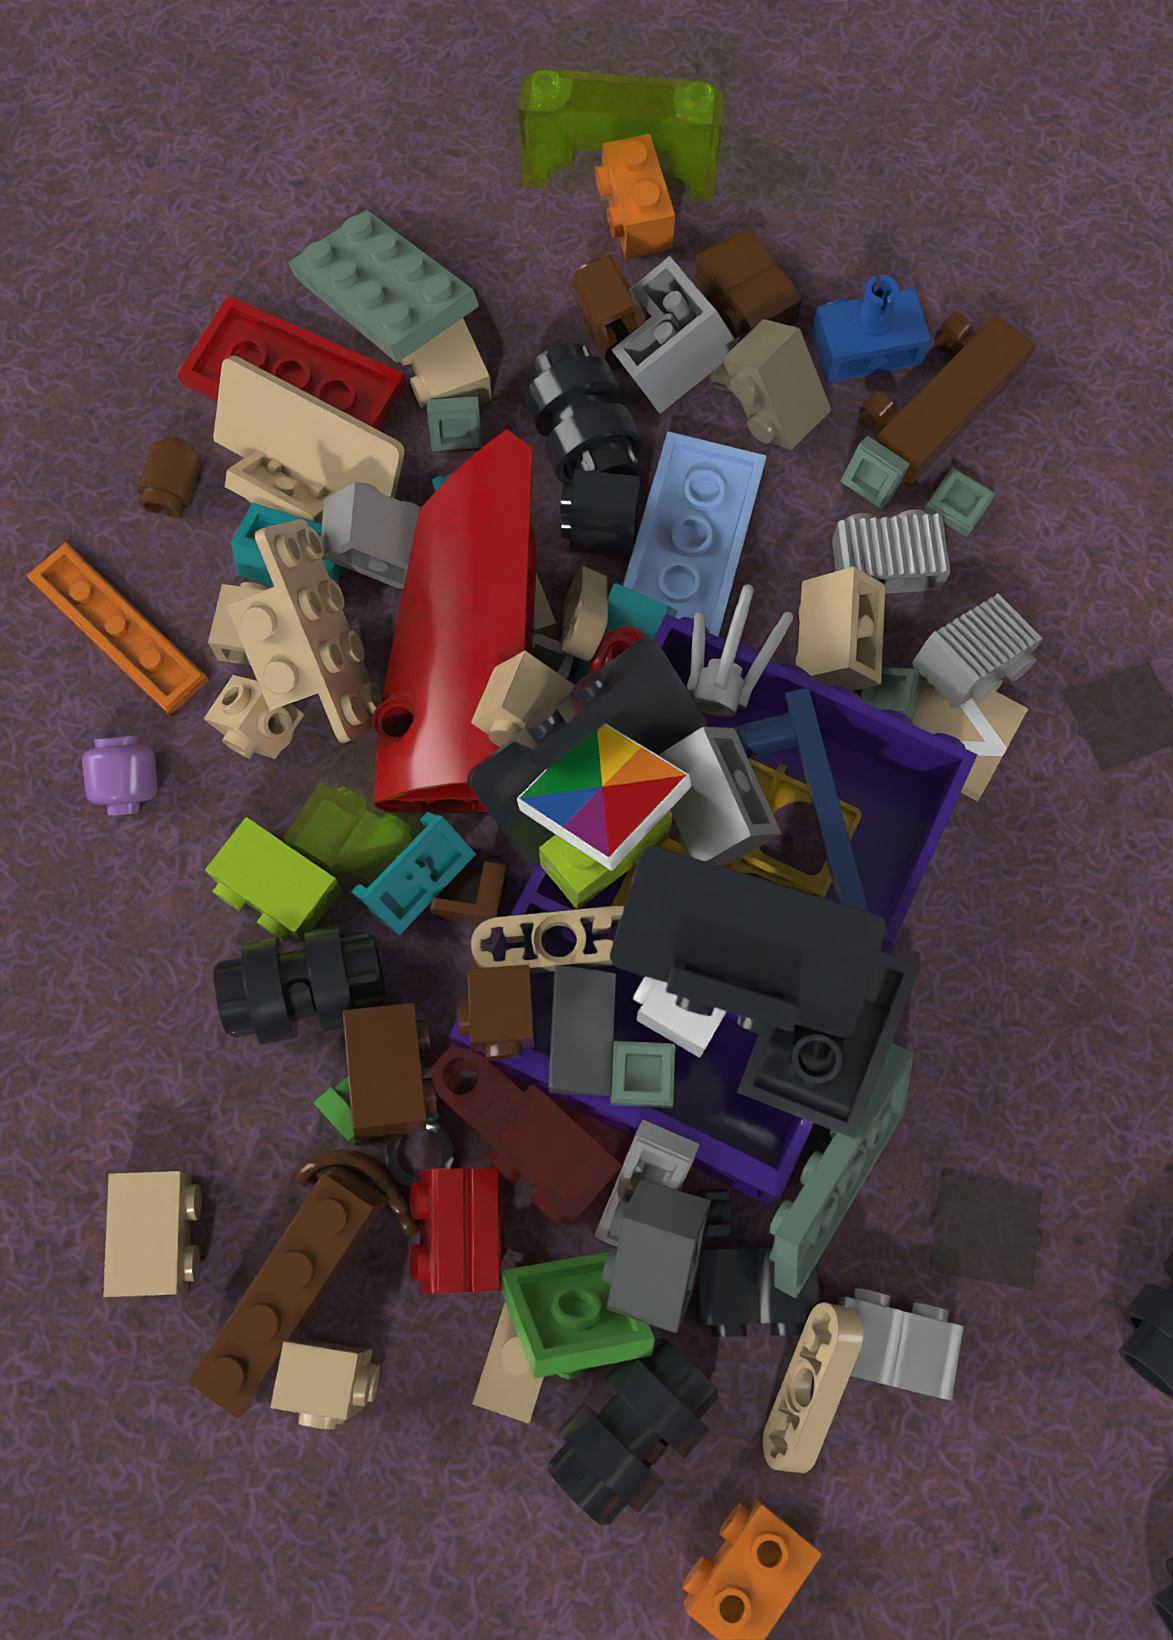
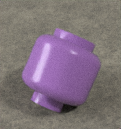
(120, 774)

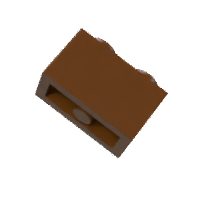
(386, 1070)

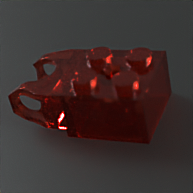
(528, 1137)

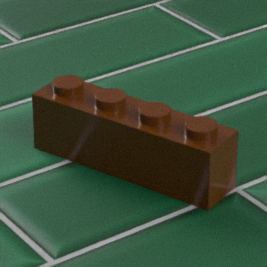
(288, 1290)

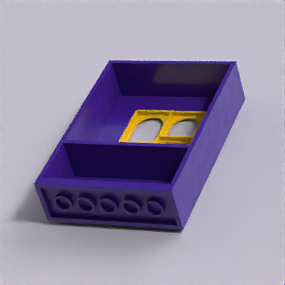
(895, 804)

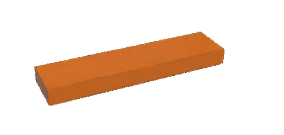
(118, 628)

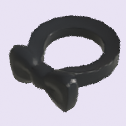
(434, 1128)

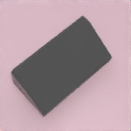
(582, 1031)

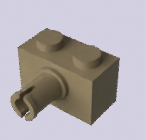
(774, 383)

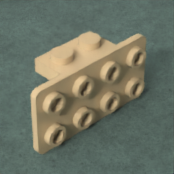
(296, 444)
(300, 633)

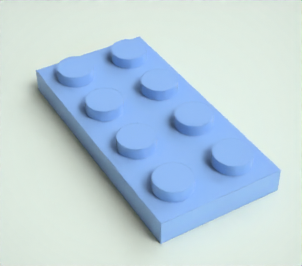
(695, 526)

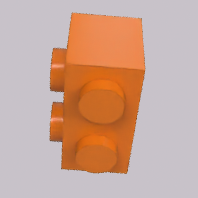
(636, 195)
(750, 1575)

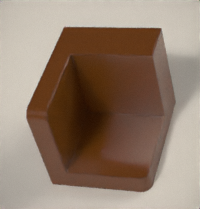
(472, 895)

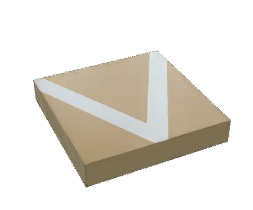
(981, 727)

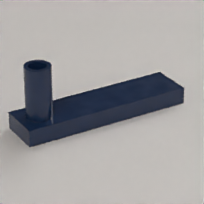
(801, 729)

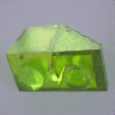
(345, 836)

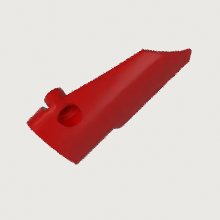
(458, 618)

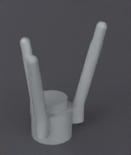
(720, 686)

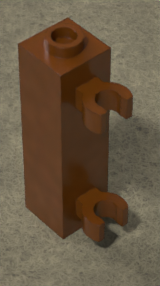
(954, 397)

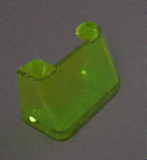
(591, 108)

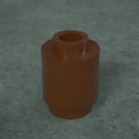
(169, 476)

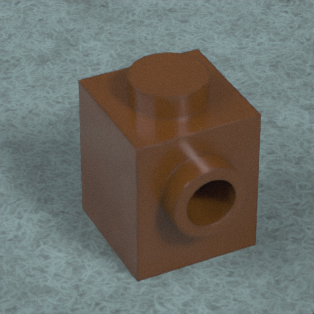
(498, 1011)

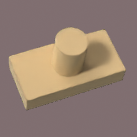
(507, 1379)

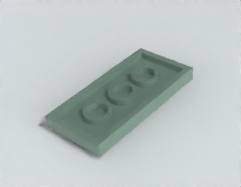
(383, 285)
(835, 1178)

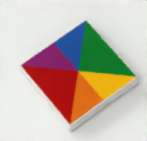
(605, 795)

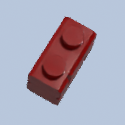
(457, 1230)

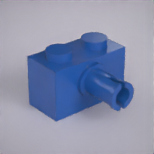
(871, 332)

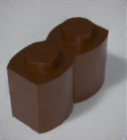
(746, 284)
(607, 305)

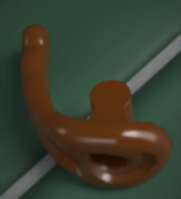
(373, 1170)

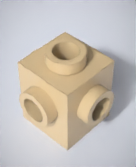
(247, 721)

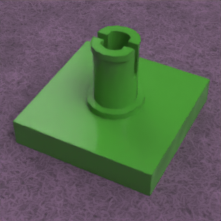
(565, 1318)

